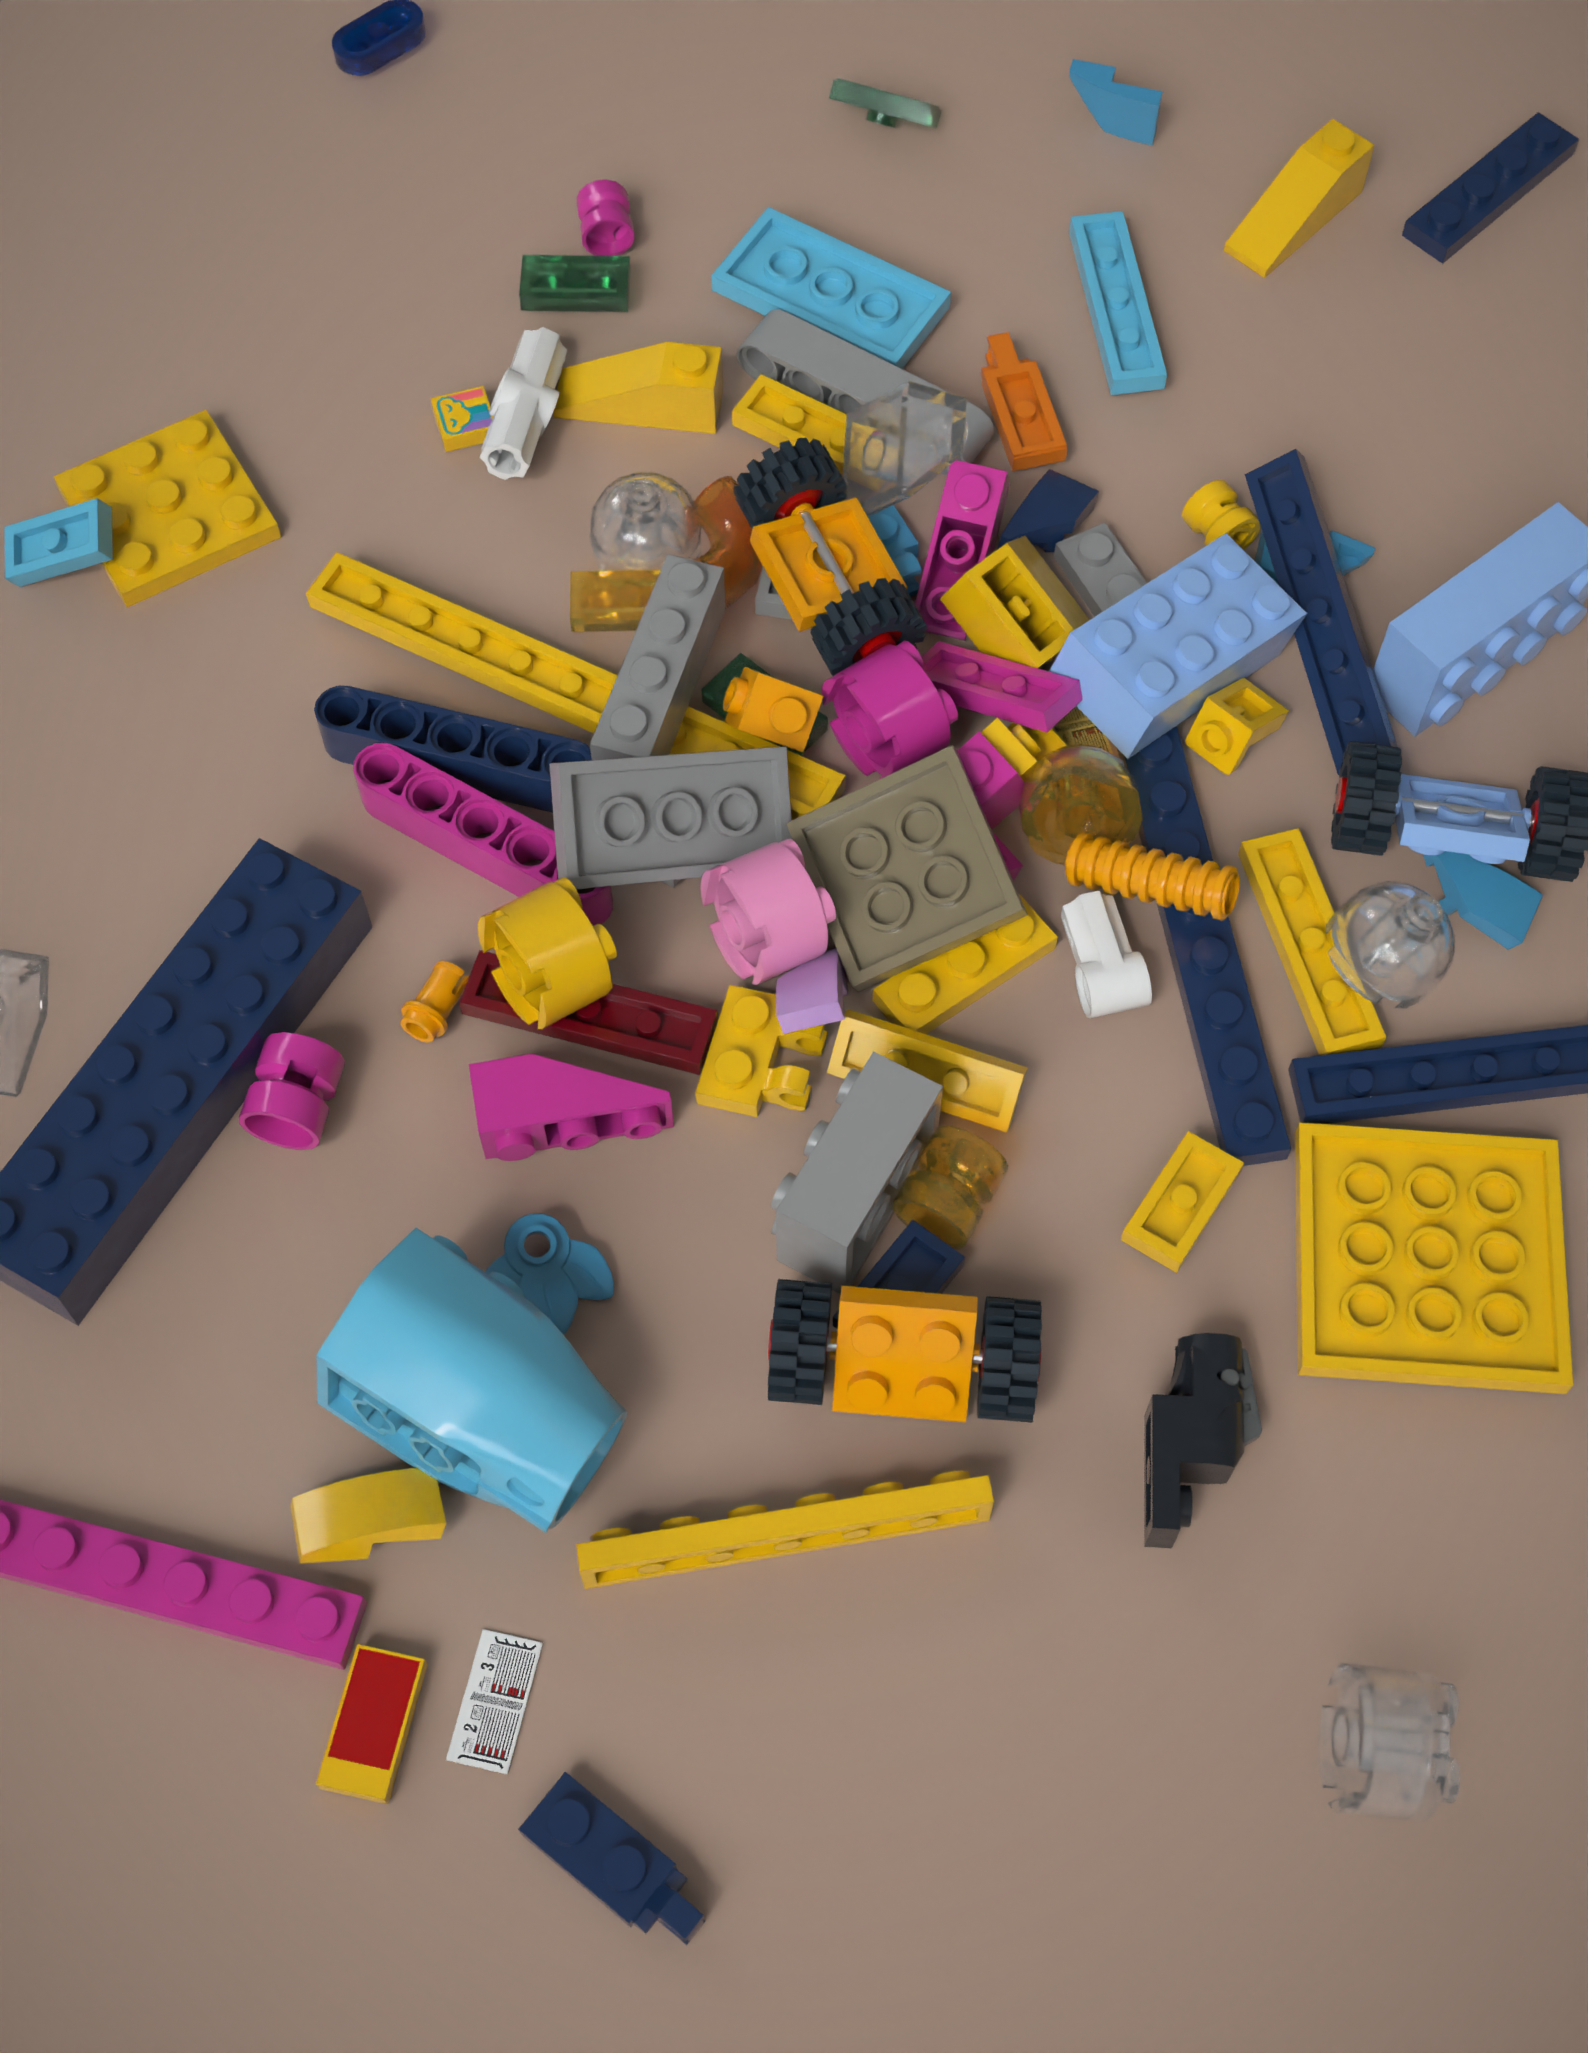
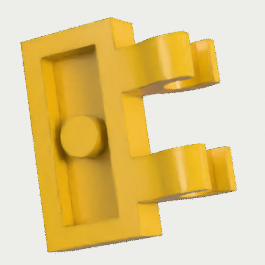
(743, 1054)

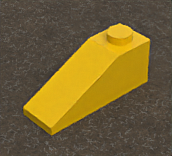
(1303, 197)
(647, 387)

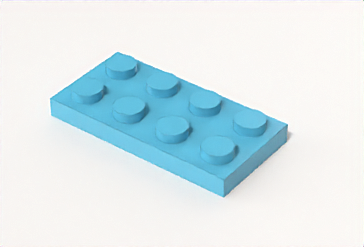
(831, 287)

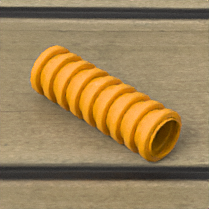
(1152, 876)

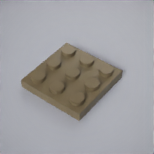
(907, 868)

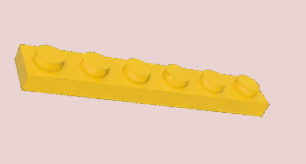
(812, 1525)

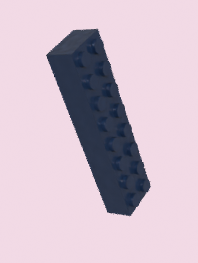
(170, 1076)

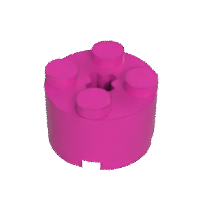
(889, 710)

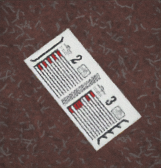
(494, 1701)

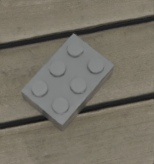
(854, 1171)

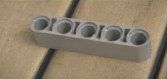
(836, 371)

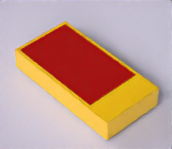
(372, 1724)

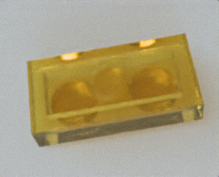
(609, 599)

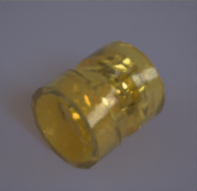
(953, 1181)

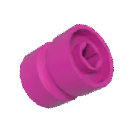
(292, 1091)

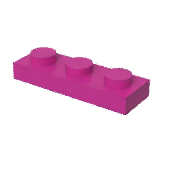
(1001, 686)

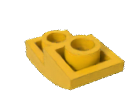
(354, 1513)

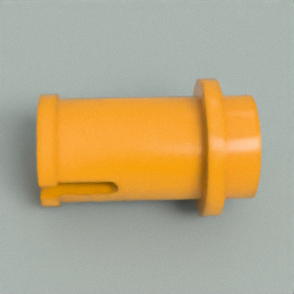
(427, 1013)

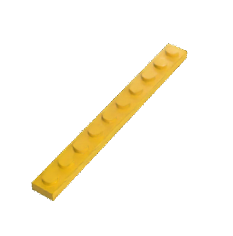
(525, 666)

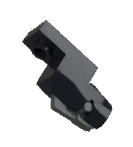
(1196, 1430)

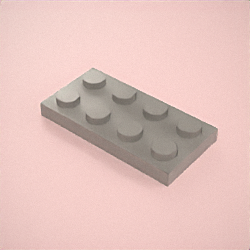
(666, 813)

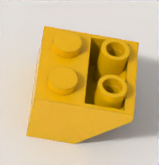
(1015, 606)

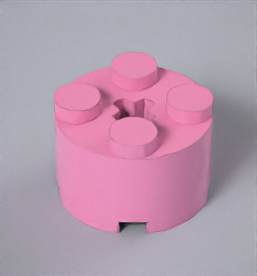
(767, 911)

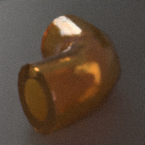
(728, 538)

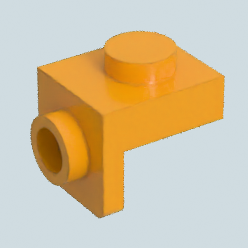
(771, 708)

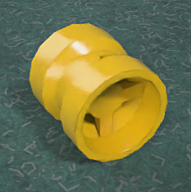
(1216, 512)

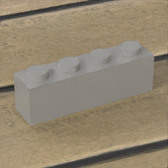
(662, 662)

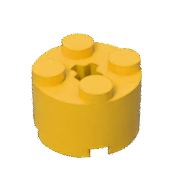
(548, 953)

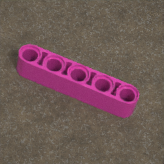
(462, 817)

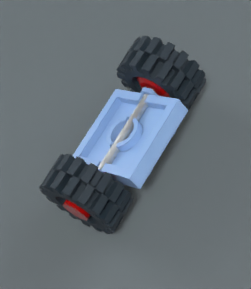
(1461, 816)

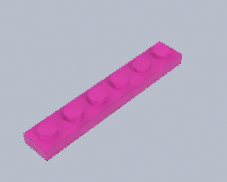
(178, 1585)

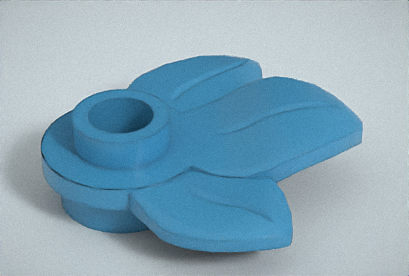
(560, 1276)

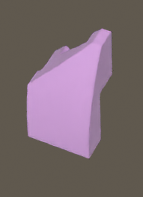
(812, 993)

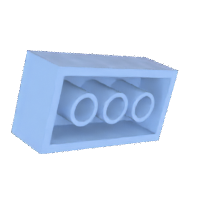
(1485, 621)
(1177, 643)

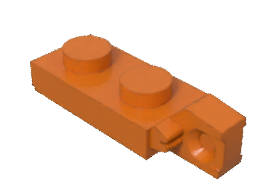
(1021, 407)

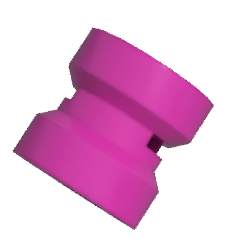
(605, 218)

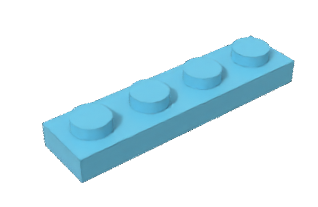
(1117, 303)

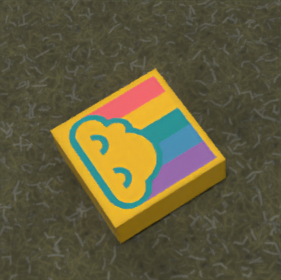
(462, 417)

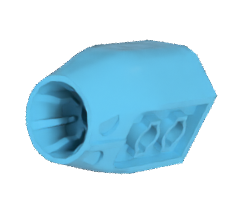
(468, 1382)

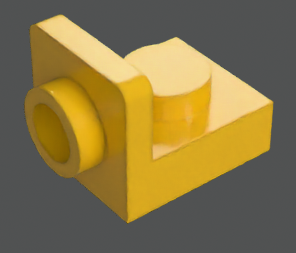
(1232, 723)
(1021, 745)

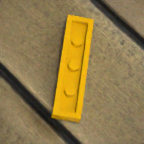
(1297, 917)

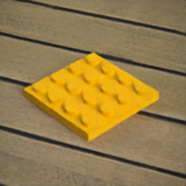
(1431, 1259)

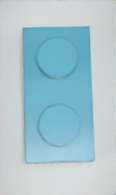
(58, 542)

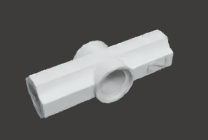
(523, 403)

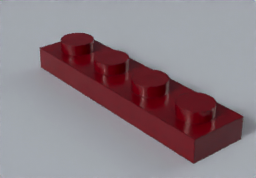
(619, 1023)

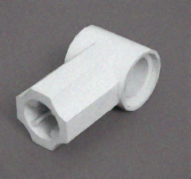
(1107, 970)

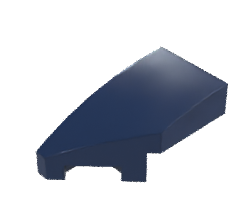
(1050, 511)

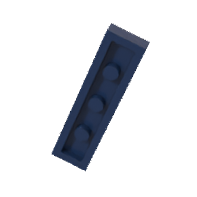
(1490, 187)

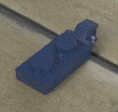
(611, 1860)

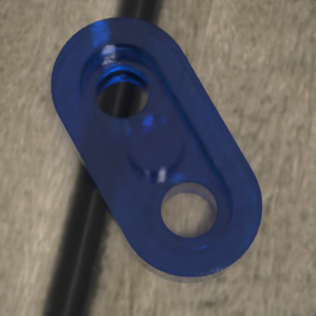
(378, 37)

